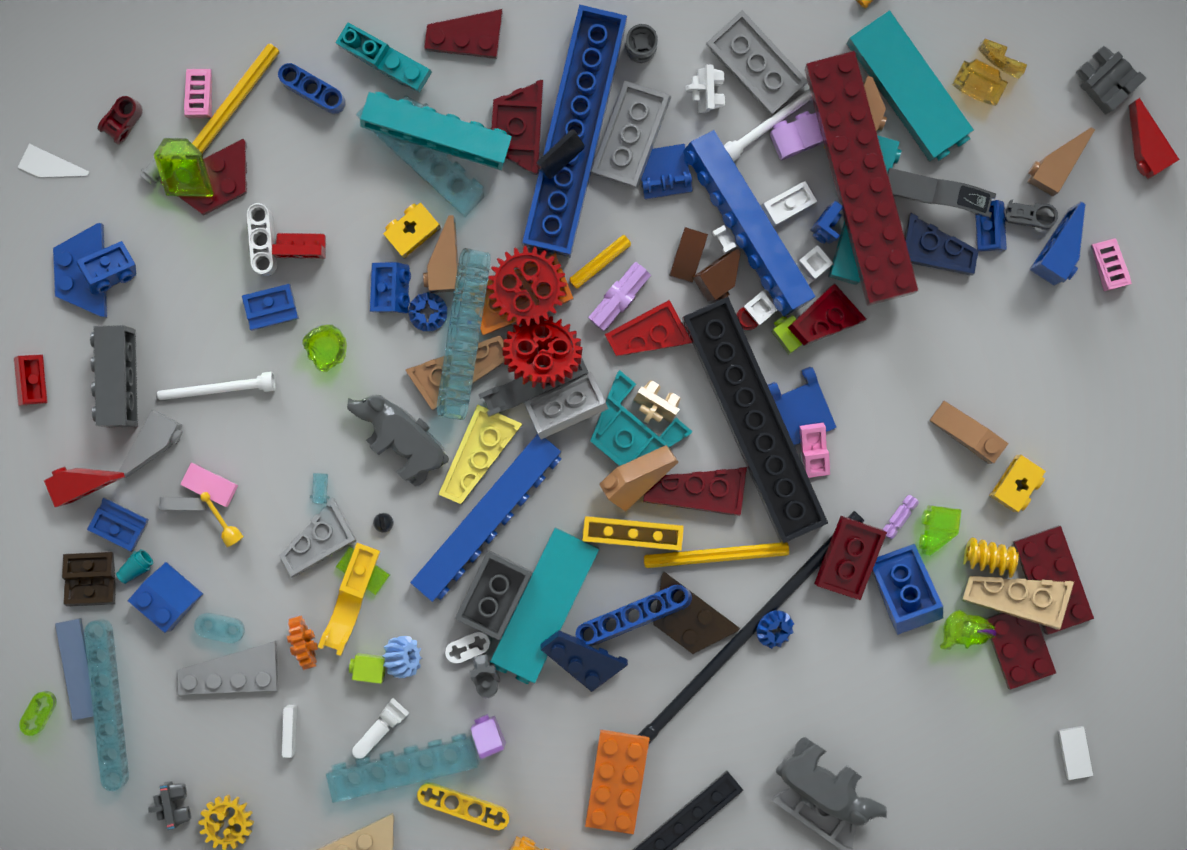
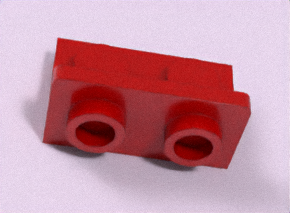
(300, 245)

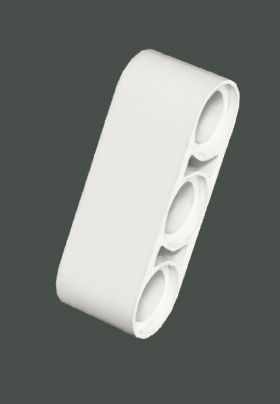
(256, 229)

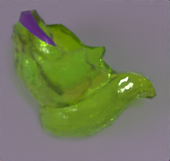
(966, 630)

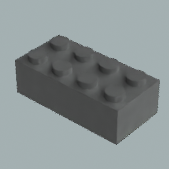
(114, 376)

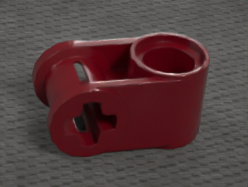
(120, 120)

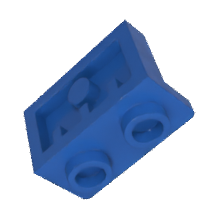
(829, 218)
(107, 268)
(390, 287)

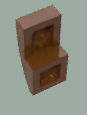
(688, 254)

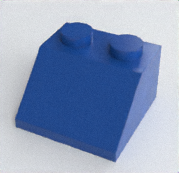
(165, 597)

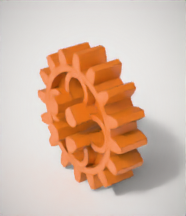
(302, 644)

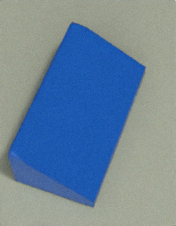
(992, 231)

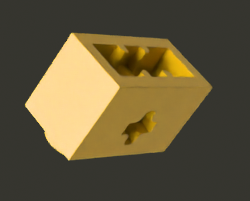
(424, 228)
(1018, 470)

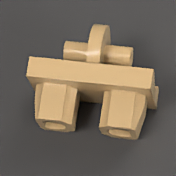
(655, 406)

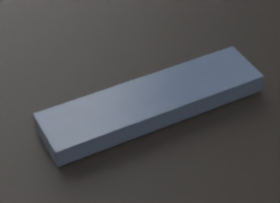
(75, 667)

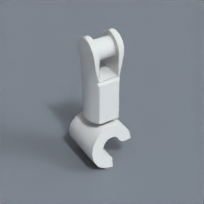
(391, 716)

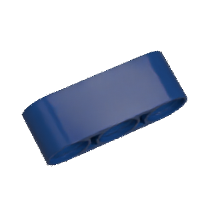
(301, 83)

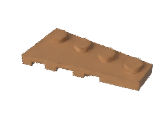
(428, 375)

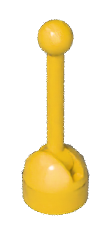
(230, 534)

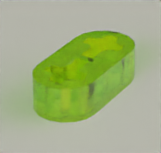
(33, 709)

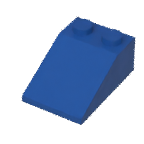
(1062, 251)
(907, 589)

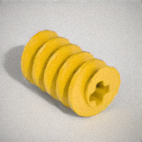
(991, 556)

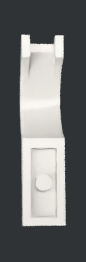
(777, 210)

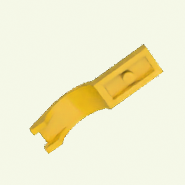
(350, 598)

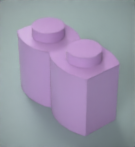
(796, 136)

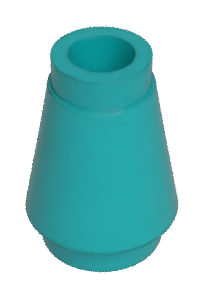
(136, 565)

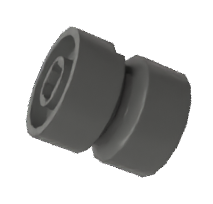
(641, 43)

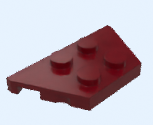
(521, 118)
(227, 178)

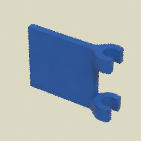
(802, 405)

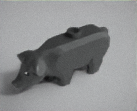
(402, 433)
(822, 788)

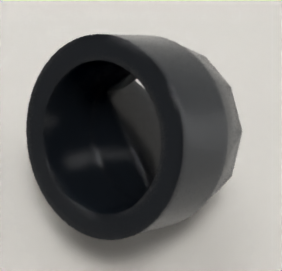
(388, 520)

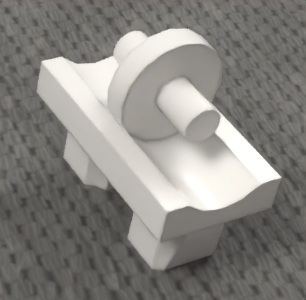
(703, 89)

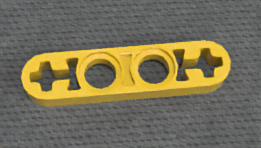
(462, 809)

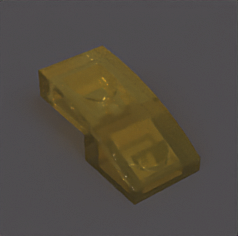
(995, 54)

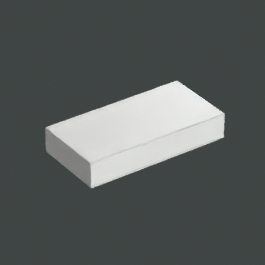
(289, 731)
(1075, 753)

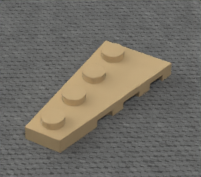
(1030, 600)

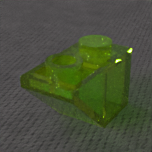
(940, 527)

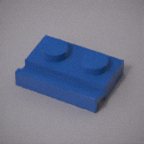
(270, 307)
(118, 524)

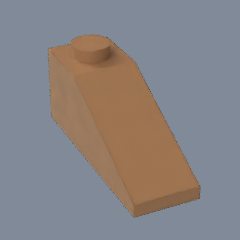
(1054, 169)
(444, 261)
(969, 432)
(635, 478)

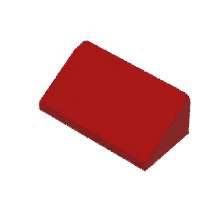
(30, 380)

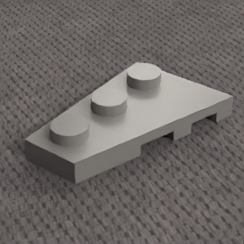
(319, 540)

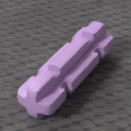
(900, 516)

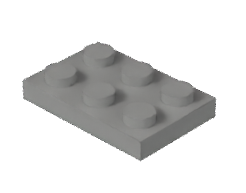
(566, 405)

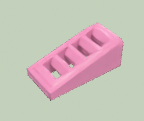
(206, 111)
(1102, 267)

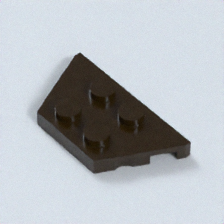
(697, 624)

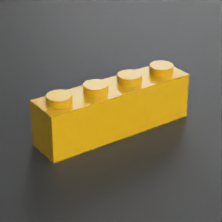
(633, 533)

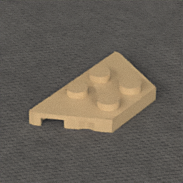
(370, 837)

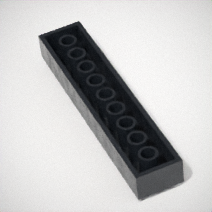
(754, 420)

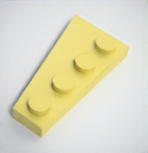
(477, 452)

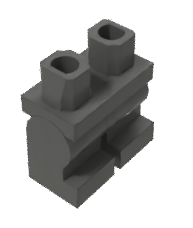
(1111, 81)

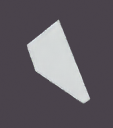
(48, 165)

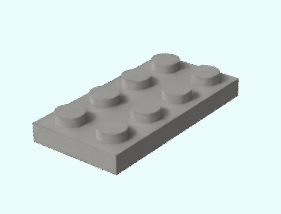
(757, 62)
(631, 134)

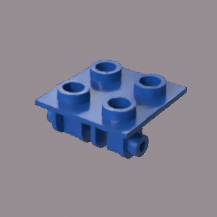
(666, 172)

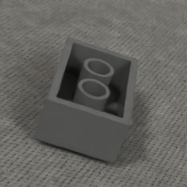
(494, 595)

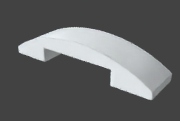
(810, 266)

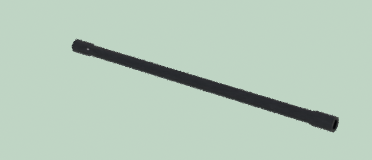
(738, 640)

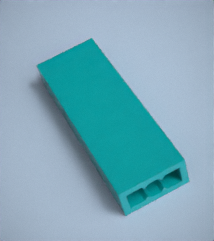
(910, 87)
(544, 605)

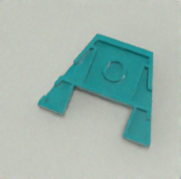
(623, 435)

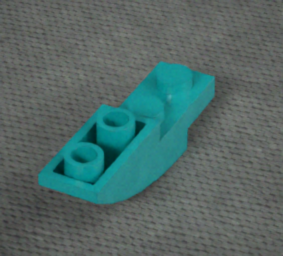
(383, 57)

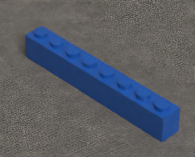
(748, 223)
(485, 517)

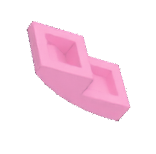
(814, 450)
(201, 480)

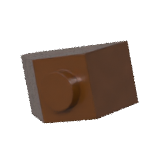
(719, 276)

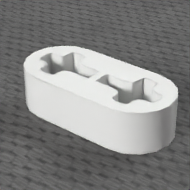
(470, 652)

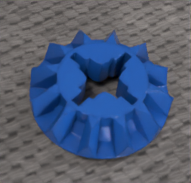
(419, 320)
(772, 621)

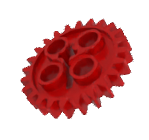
(545, 274)
(542, 352)

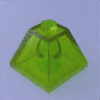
(182, 168)

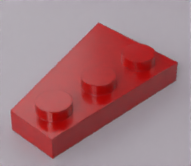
(650, 331)

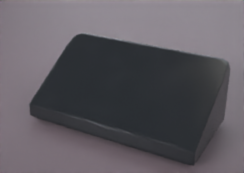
(560, 154)

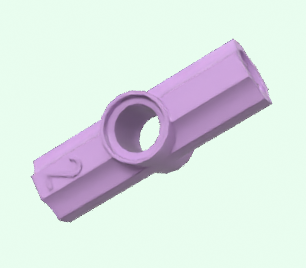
(619, 296)

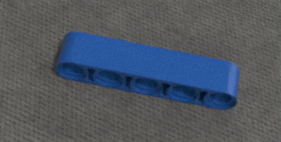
(645, 615)

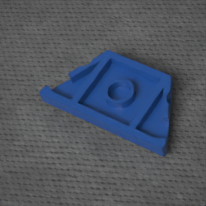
(68, 278)

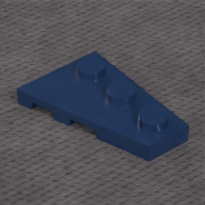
(938, 250)
(584, 663)

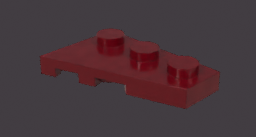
(466, 35)
(826, 316)

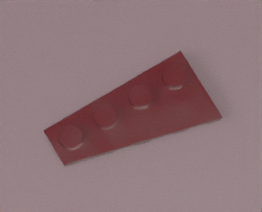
(704, 491)

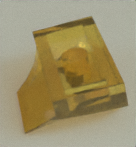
(980, 82)

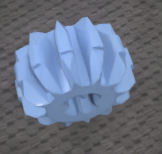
(402, 657)

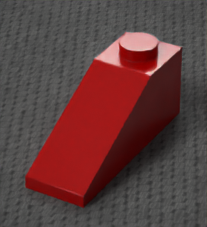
(1149, 144)
(73, 484)

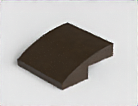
(89, 579)

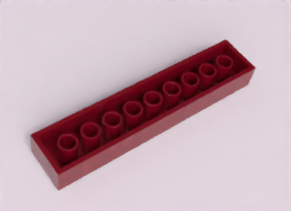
(860, 178)

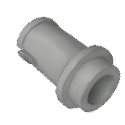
(151, 173)

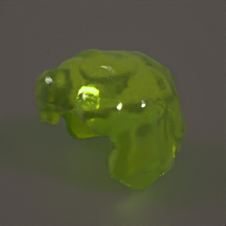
(325, 346)

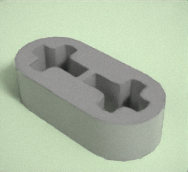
(177, 503)

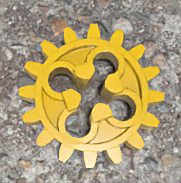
(221, 809)

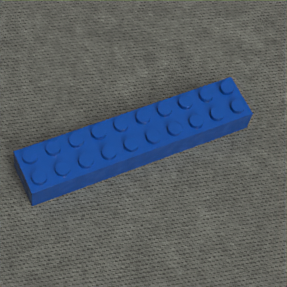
(580, 107)

